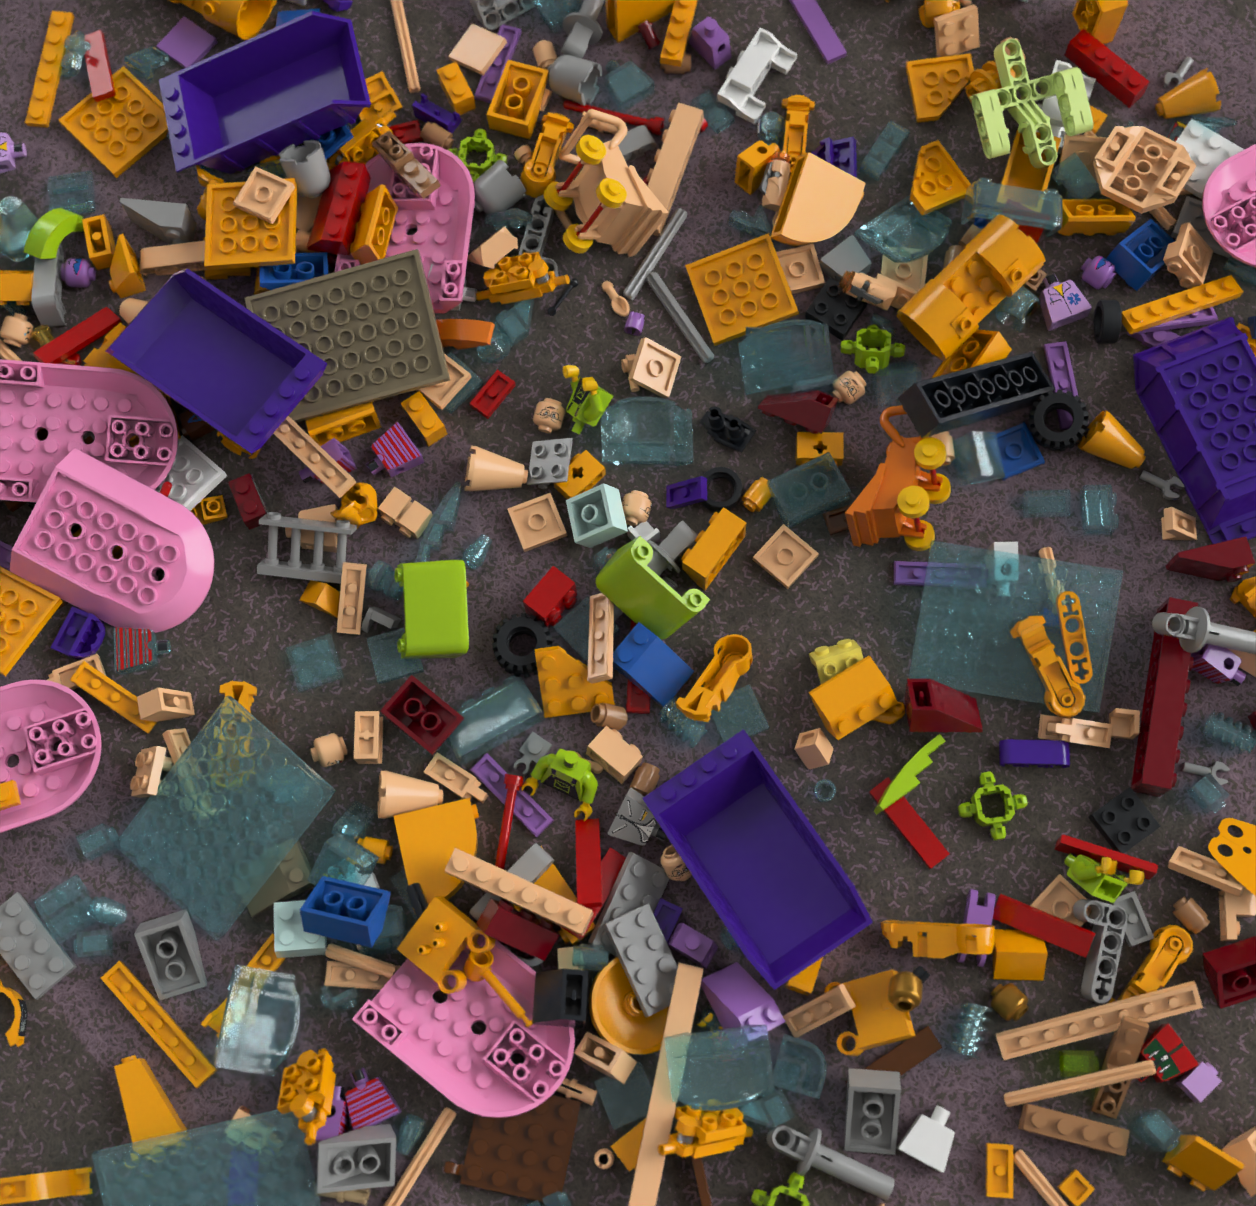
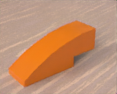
(465, 333)

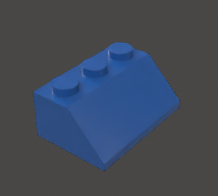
(345, 911)

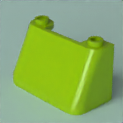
(643, 594)
(433, 609)

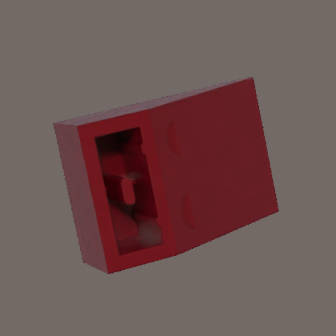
(805, 408)
(939, 708)

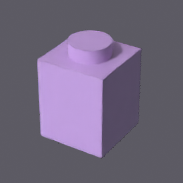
(1199, 1081)

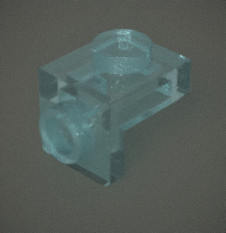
(344, 1000)

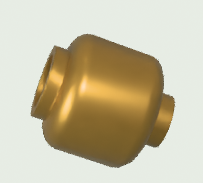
(905, 991)
(1009, 1002)

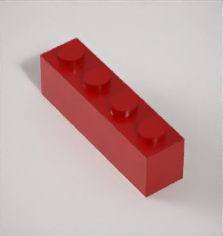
(1106, 68)

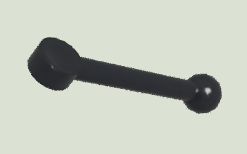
(552, 310)

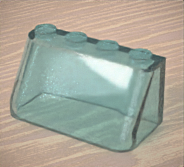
(494, 719)

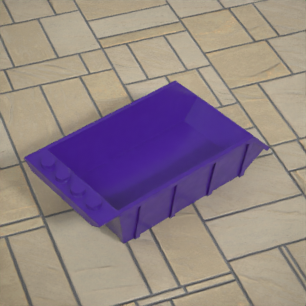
(265, 94)
(218, 359)
(1204, 412)
(758, 860)

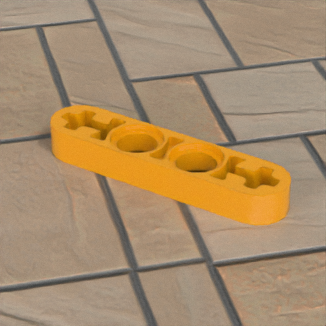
(1072, 637)

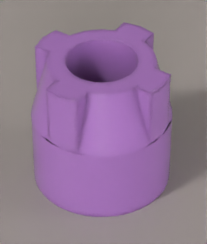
(634, 321)

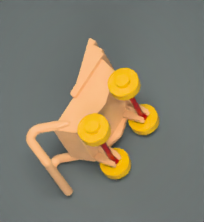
(606, 193)

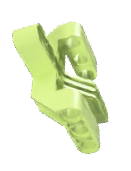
(1065, 85)

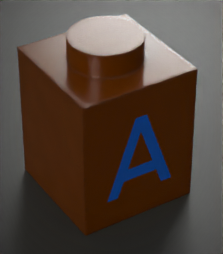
(193, 425)

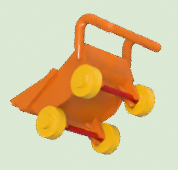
(900, 491)

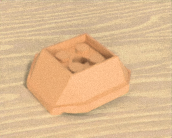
(1142, 168)

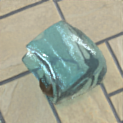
(1021, 305)

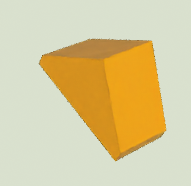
(322, 597)

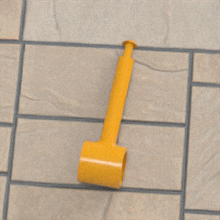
(479, 968)

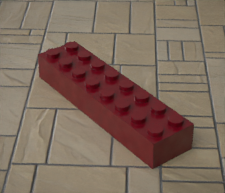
(1163, 709)

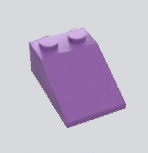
(740, 999)

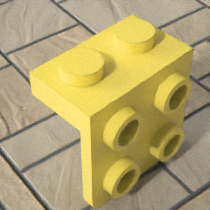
(835, 659)

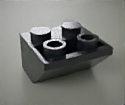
(560, 998)

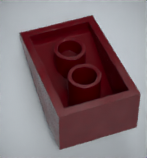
(1215, 561)
(421, 715)

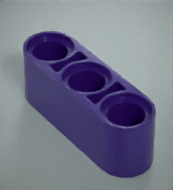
(1034, 752)

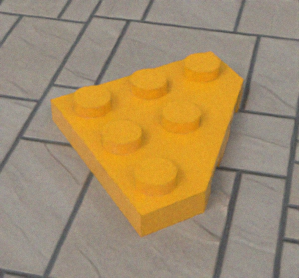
(937, 83)
(936, 179)
(566, 685)

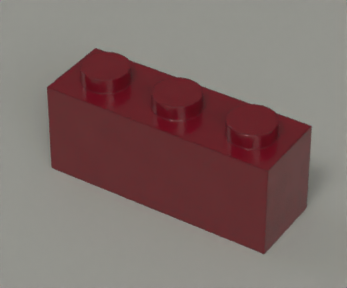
(517, 928)

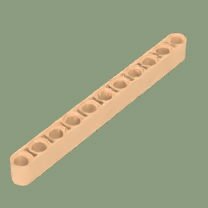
(661, 1107)

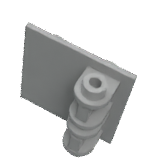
(549, 462)

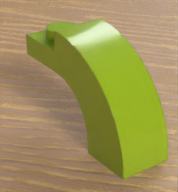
(50, 231)

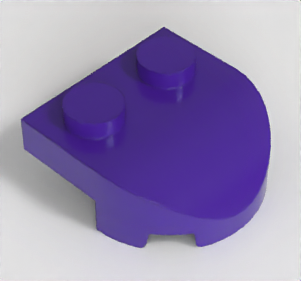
(839, 153)
(79, 635)

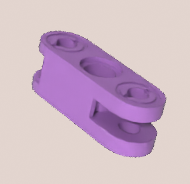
(978, 915)

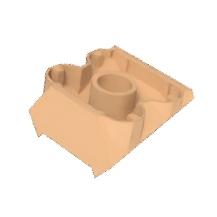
(494, 248)

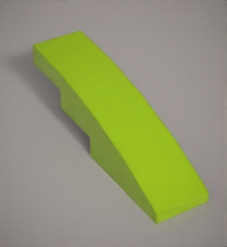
(906, 778)

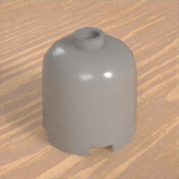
(574, 78)
(308, 168)
(497, 189)

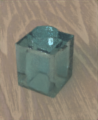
(1208, 794)
(97, 841)
(94, 944)

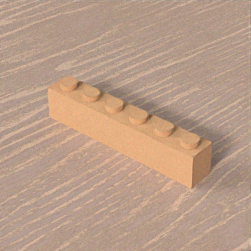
(674, 155)
(519, 891)

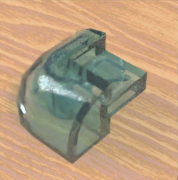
(800, 1067)

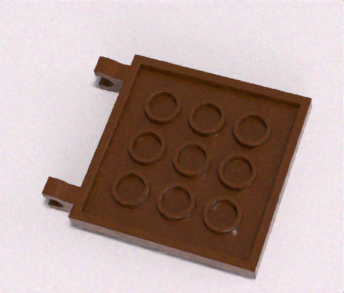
(521, 1152)

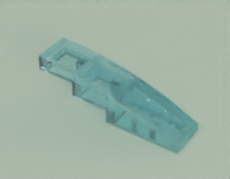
(442, 520)

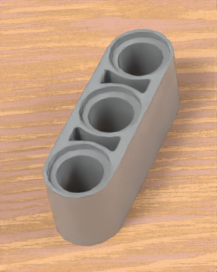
(636, 143)

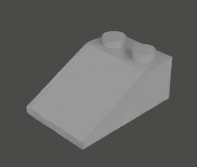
(164, 220)
(171, 954)
(872, 1111)
(357, 1160)

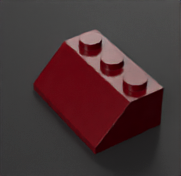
(1232, 972)

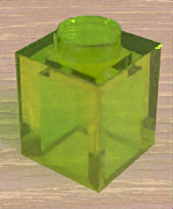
(1077, 1063)

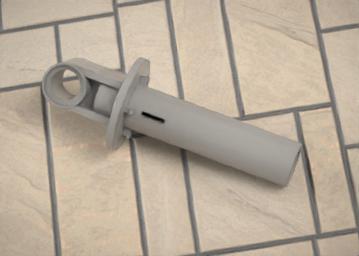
(582, 28)
(668, 551)
(1196, 629)
(810, 1153)

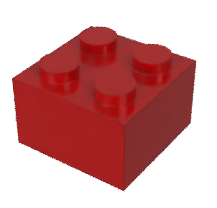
(551, 597)

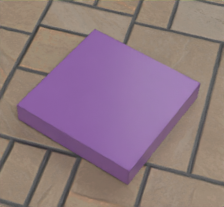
(186, 43)

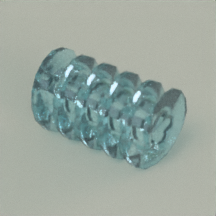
(684, 725)
(1230, 732)
(970, 1029)

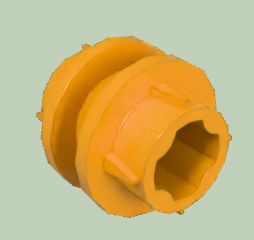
(985, 79)

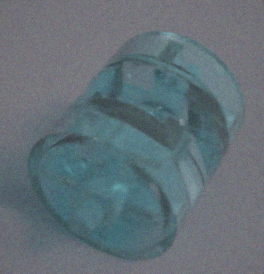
(382, 578)

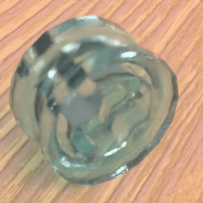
(831, 794)

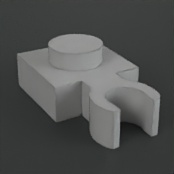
(533, 750)

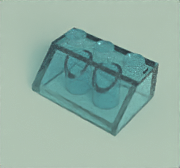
(808, 490)

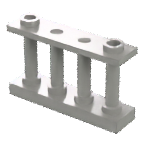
(294, 568)

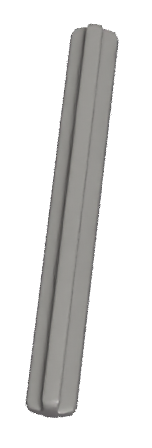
(655, 253)
(680, 317)

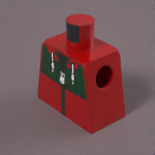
(1167, 1053)

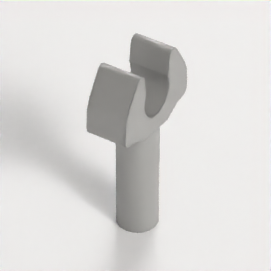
(1178, 76)
(1164, 485)
(1202, 770)

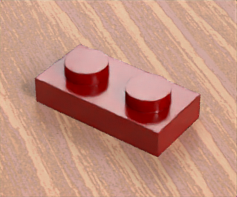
(492, 394)

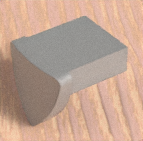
(380, 616)

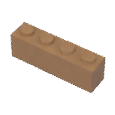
(1074, 1129)

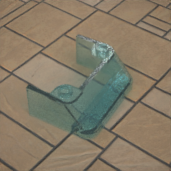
(1019, 204)

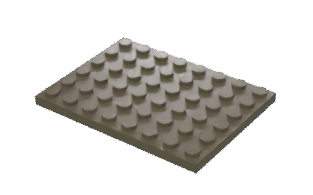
(369, 328)

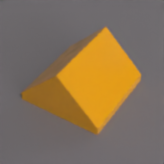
(1018, 956)

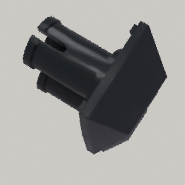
(727, 429)

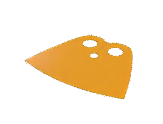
(1240, 864)

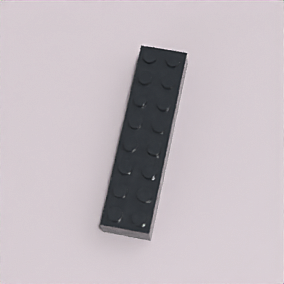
(975, 394)

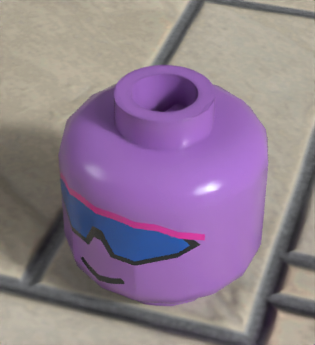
(78, 272)
(1098, 272)

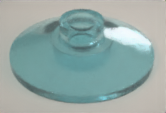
(1214, 123)

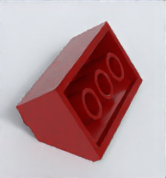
(340, 209)

